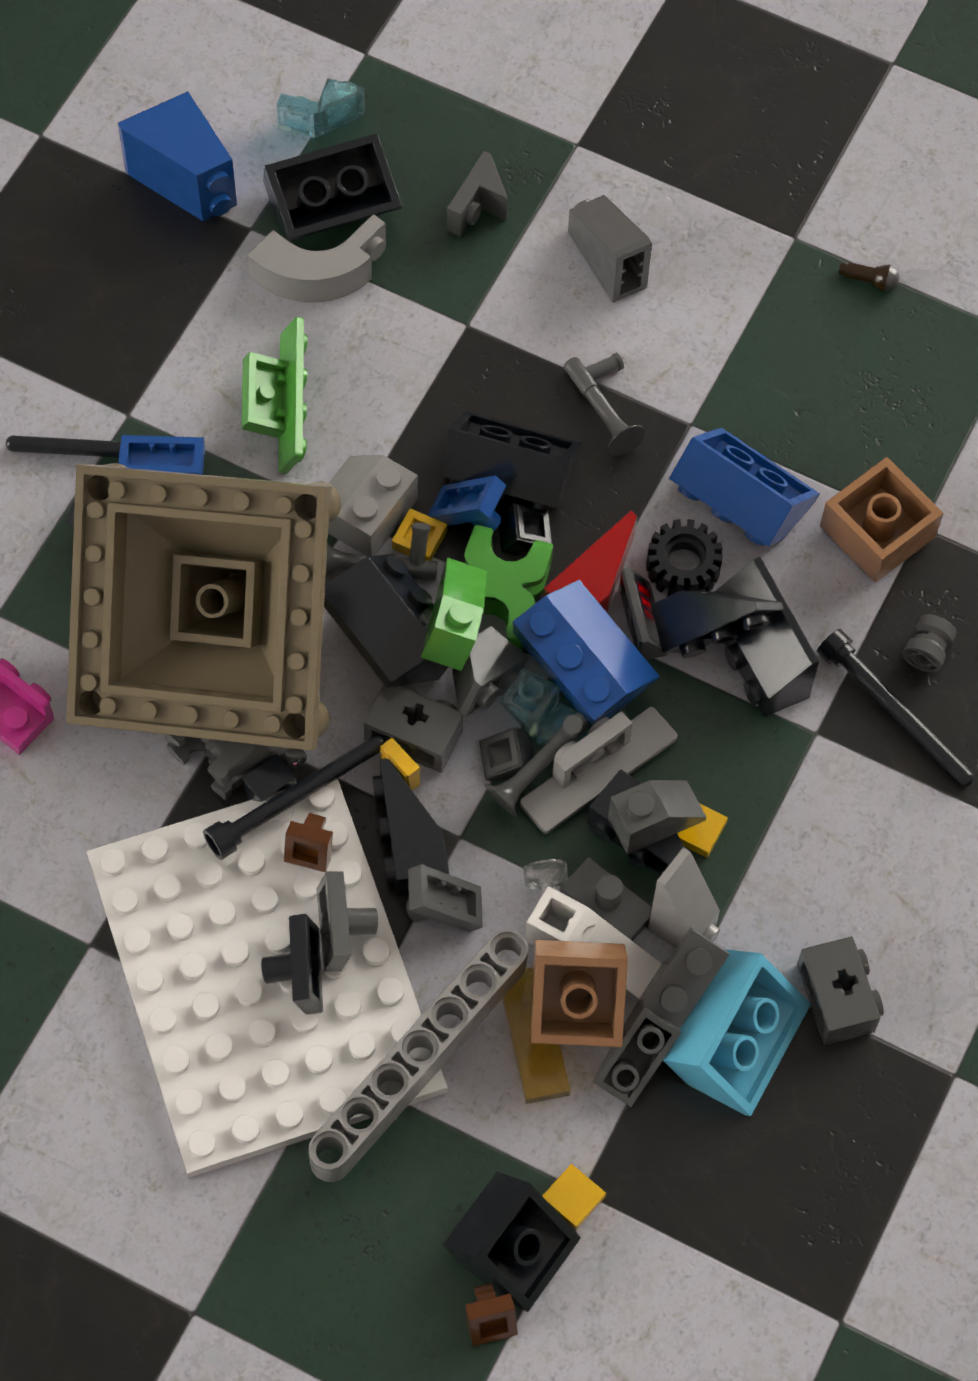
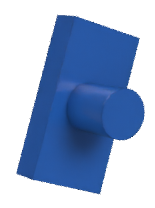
(163, 453)
(469, 502)

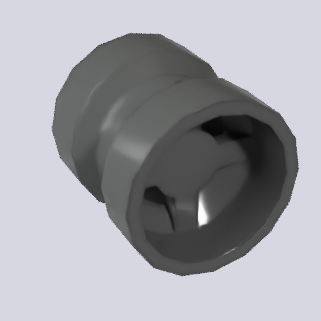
(929, 643)

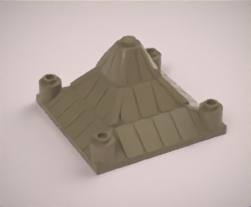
(199, 605)

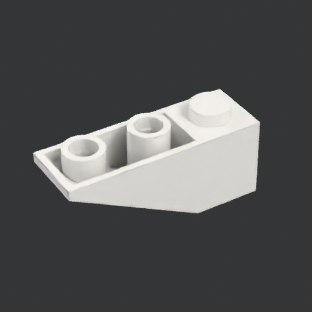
(566, 919)

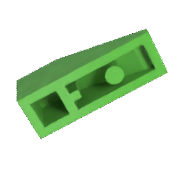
(455, 615)

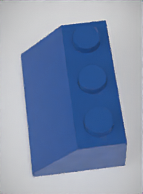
(742, 486)
(584, 652)

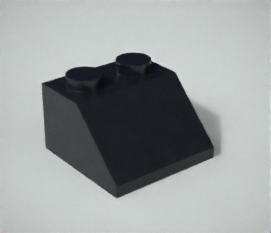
(512, 1239)

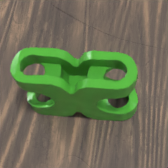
(509, 584)

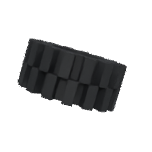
(684, 538)

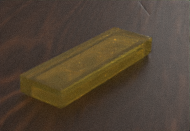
(538, 1064)

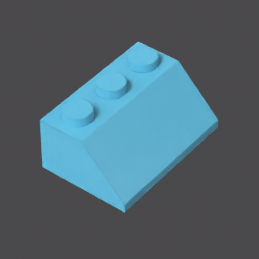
(738, 1031)

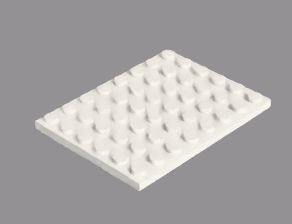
(229, 1050)

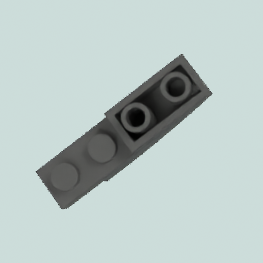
(659, 1016)

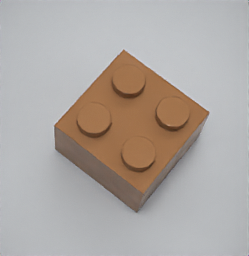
(881, 519)
(578, 993)

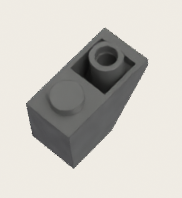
(487, 672)

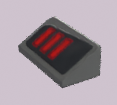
(637, 601)

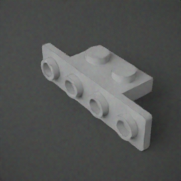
(589, 765)

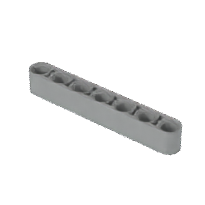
(414, 1074)

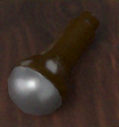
(882, 277)

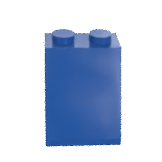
(179, 157)

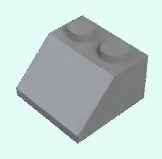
(373, 501)

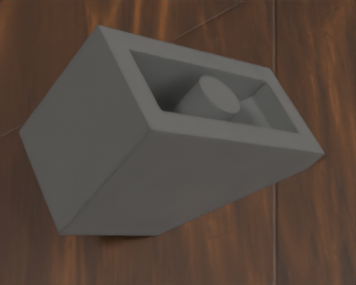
(653, 812)

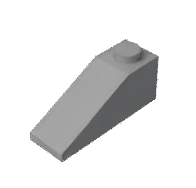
(683, 902)

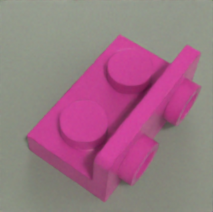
(23, 709)

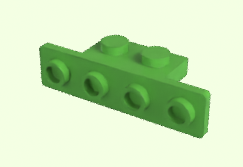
(275, 395)

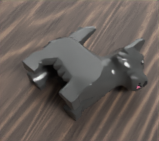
(229, 759)

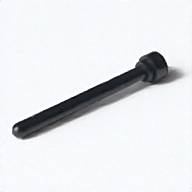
(63, 446)
(838, 650)
(225, 836)

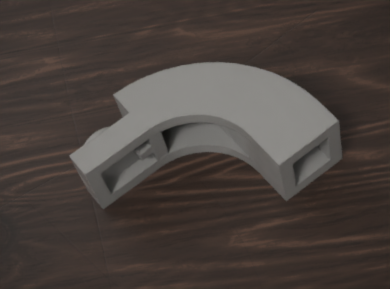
(317, 274)

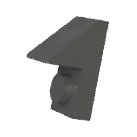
(478, 192)

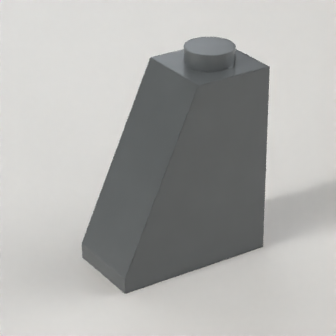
(611, 246)

